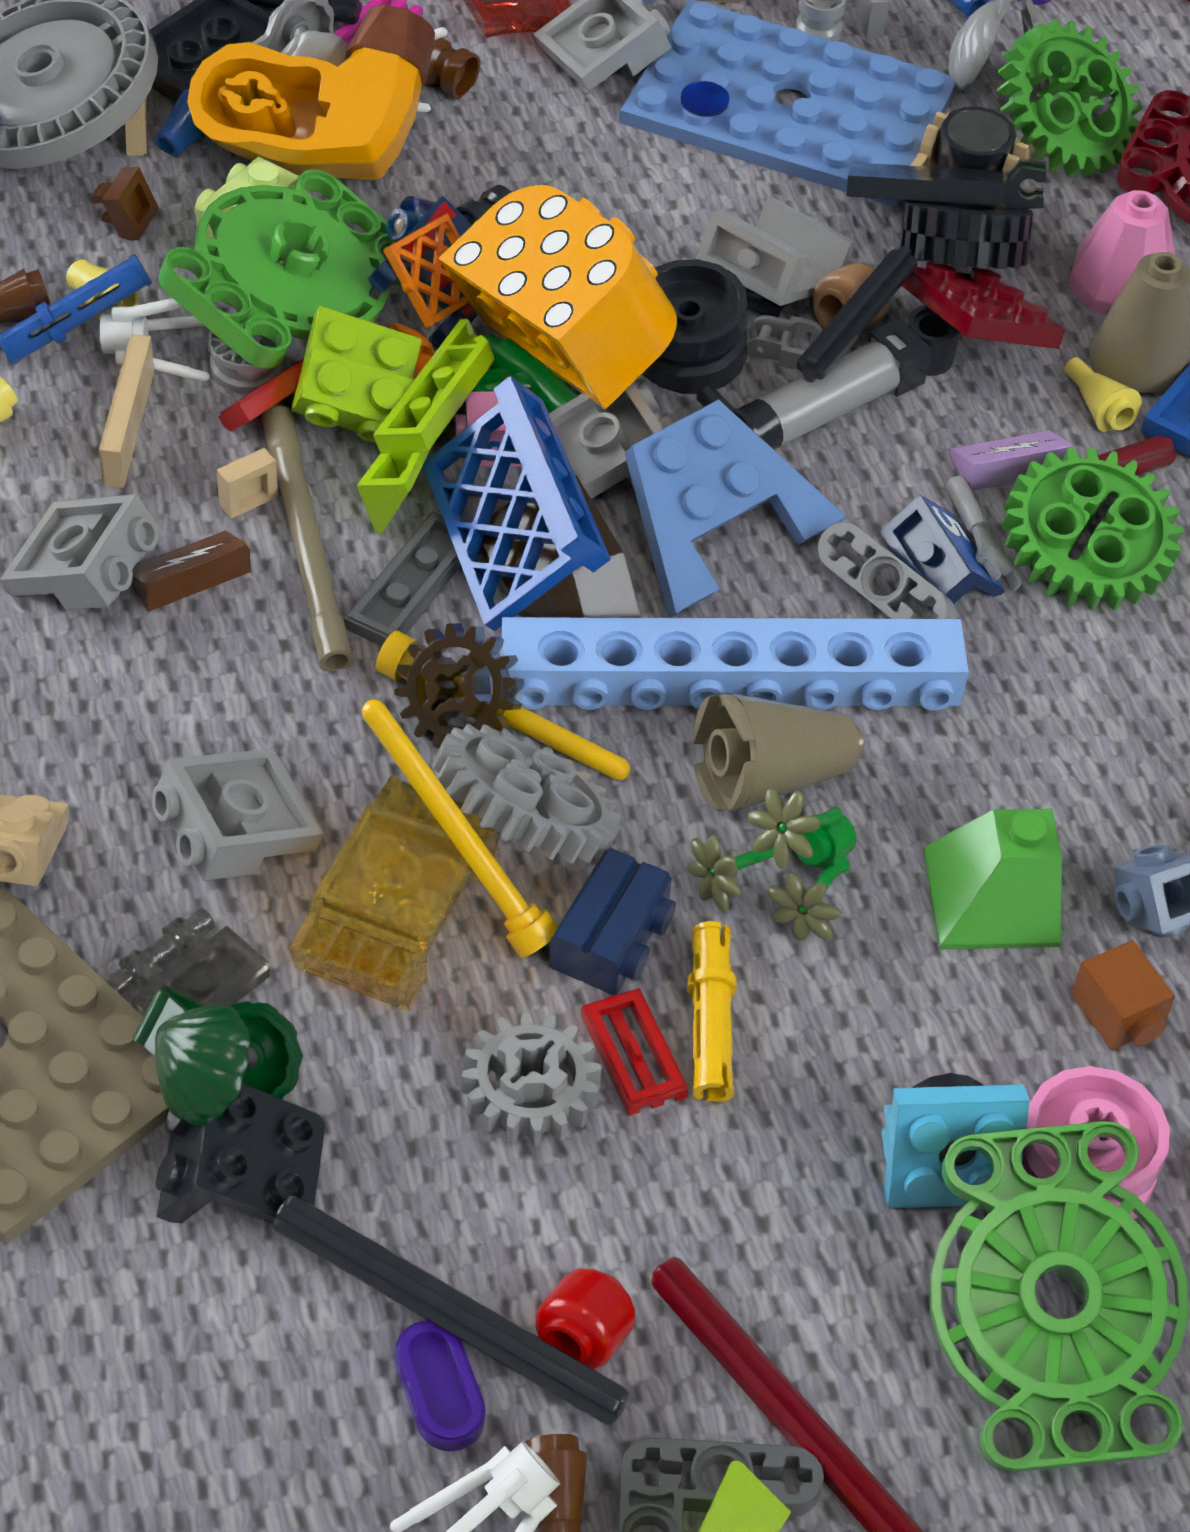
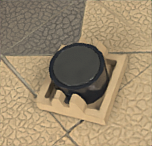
(972, 140)

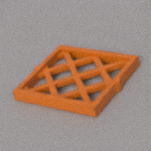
(412, 284)

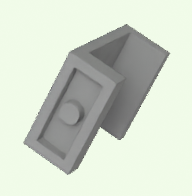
(778, 256)

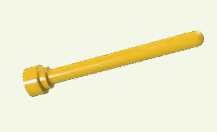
(395, 653)
(526, 924)

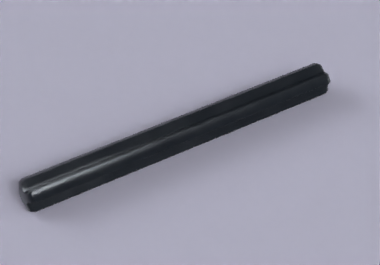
(452, 1310)

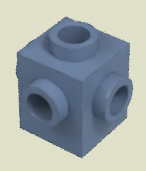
(1155, 890)

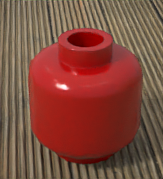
(586, 1316)

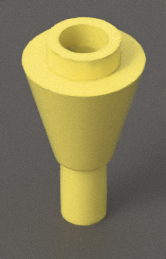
(1108, 401)

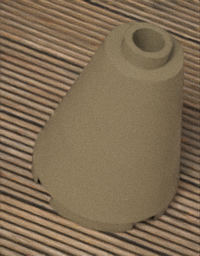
(1147, 328)
(769, 745)

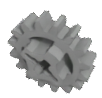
(531, 1079)

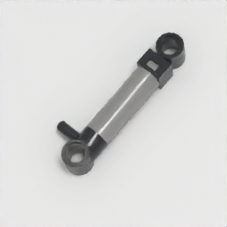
(892, 361)

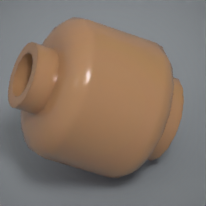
(837, 288)

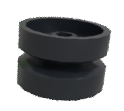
(709, 329)

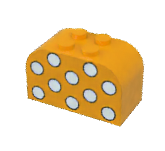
(565, 289)

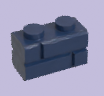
(611, 922)

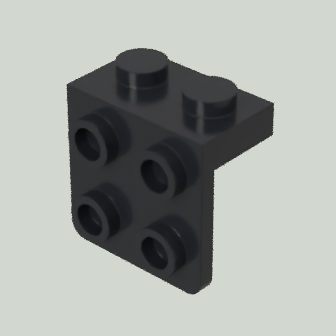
(243, 1159)

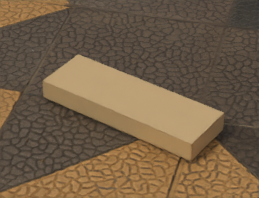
(126, 411)

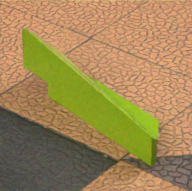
(420, 419)

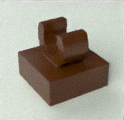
(127, 203)

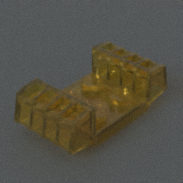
(386, 898)

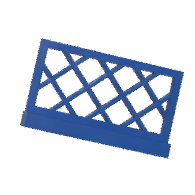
(554, 489)

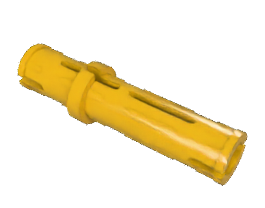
(712, 991)

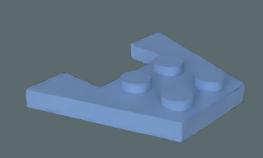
(701, 479)

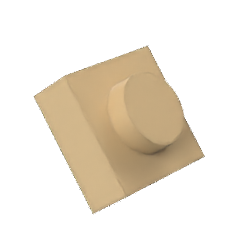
(247, 483)

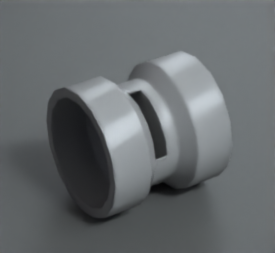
(821, 18)

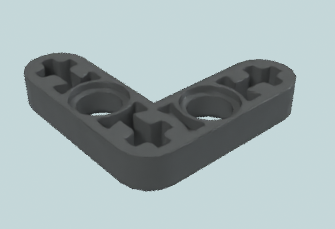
(665, 1503)

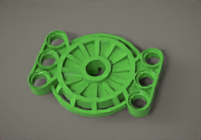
(242, 264)
(1101, 1252)

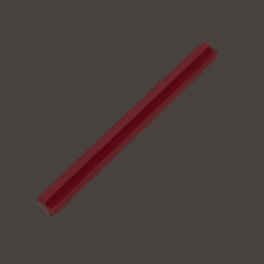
(779, 1399)

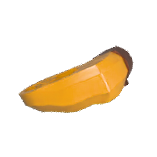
(315, 113)

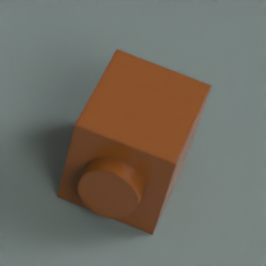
(1123, 996)

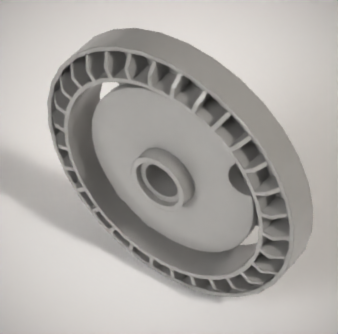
(69, 76)

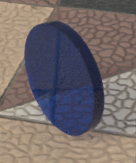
(705, 98)

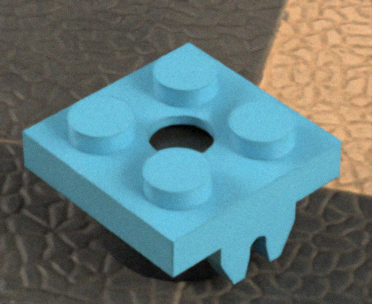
(929, 1120)

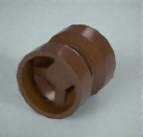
(452, 69)

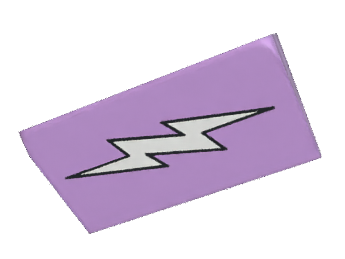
(1004, 459)

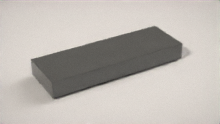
(406, 583)

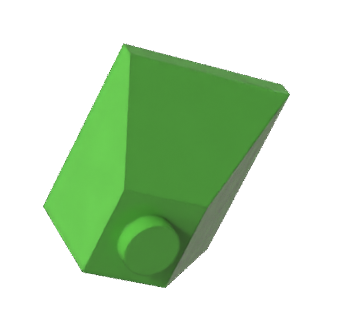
(997, 882)

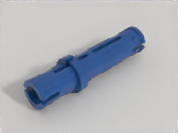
(19, 343)

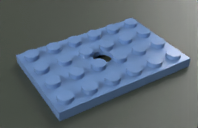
(855, 110)

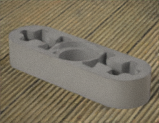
(867, 547)

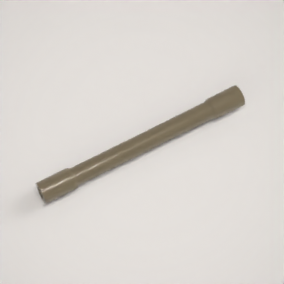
(327, 624)

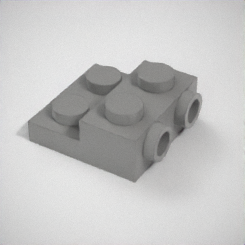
(602, 36)
(599, 437)
(83, 551)
(233, 811)

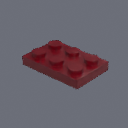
(983, 306)

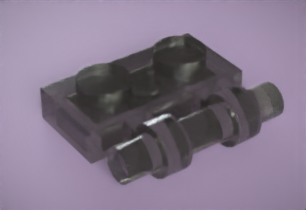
(212, 969)

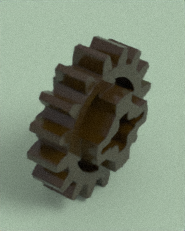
(439, 673)

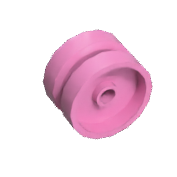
(1098, 1096)

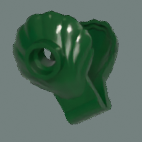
(205, 1048)

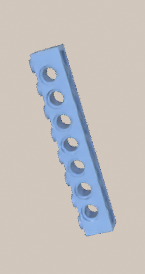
(763, 658)

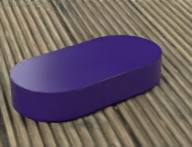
(440, 1386)

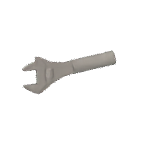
(988, 551)

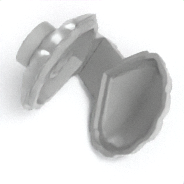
(305, 31)
(978, 35)

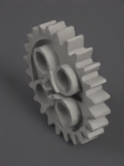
(527, 793)

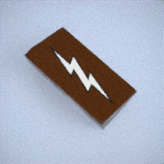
(190, 569)

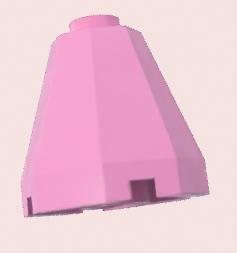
(1123, 235)

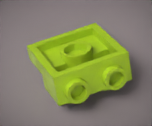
(353, 372)

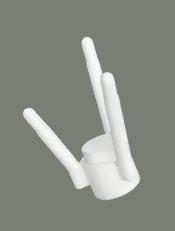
(122, 322)
(518, 1484)

